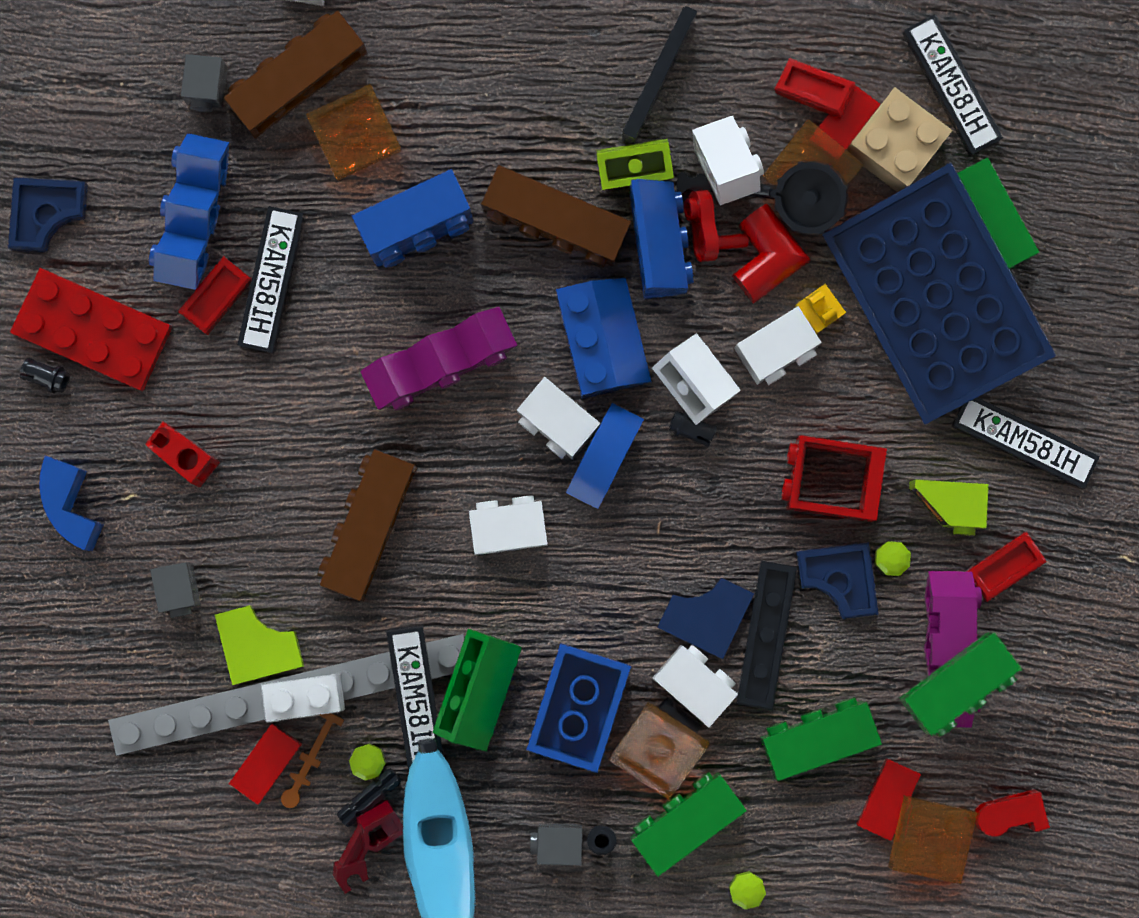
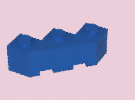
(190, 211)

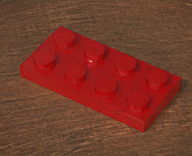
(91, 329)

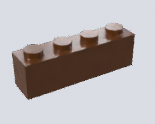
(295, 73)
(556, 216)
(367, 525)

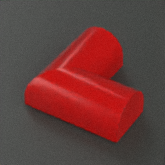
(777, 258)

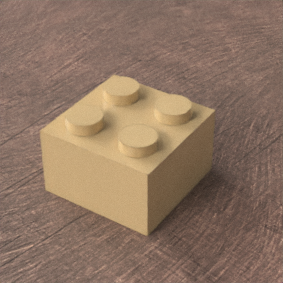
(898, 140)

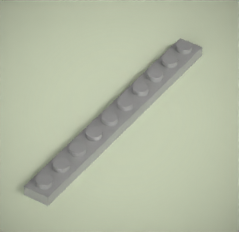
(247, 705)

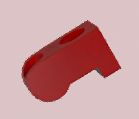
(182, 454)
(999, 814)

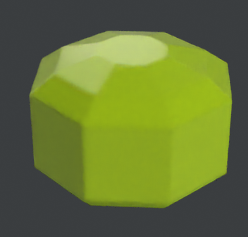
(892, 558)
(367, 762)
(747, 890)

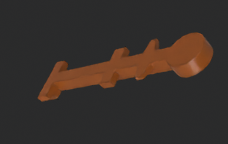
(291, 797)

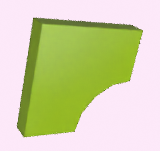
(253, 648)

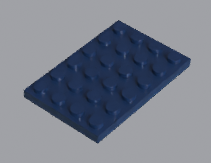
(939, 294)

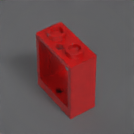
(871, 484)

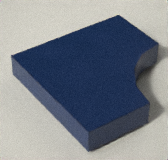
(41, 209)
(843, 575)
(707, 619)

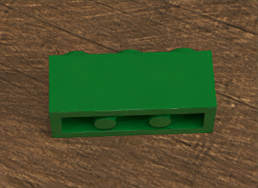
(998, 213)
(961, 685)
(477, 690)
(820, 738)
(686, 822)

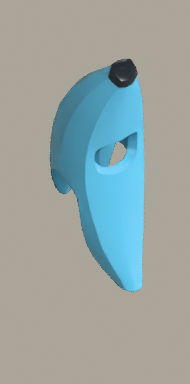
(437, 837)

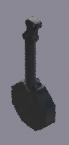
(807, 196)

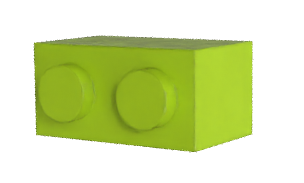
(634, 161)

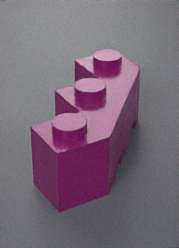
(439, 359)
(952, 621)

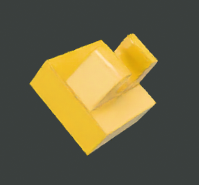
(821, 308)

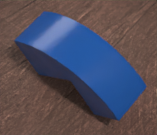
(604, 456)
(58, 492)

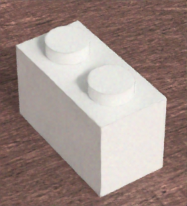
(727, 159)
(778, 346)
(696, 378)
(557, 418)
(507, 526)
(696, 684)
(303, 697)

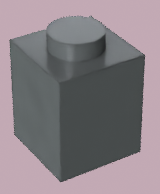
(204, 82)
(175, 589)
(557, 844)

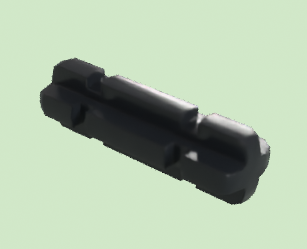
(369, 797)

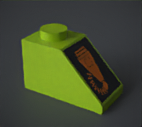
(954, 503)

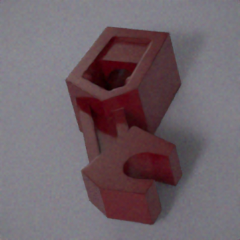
(352, 859)

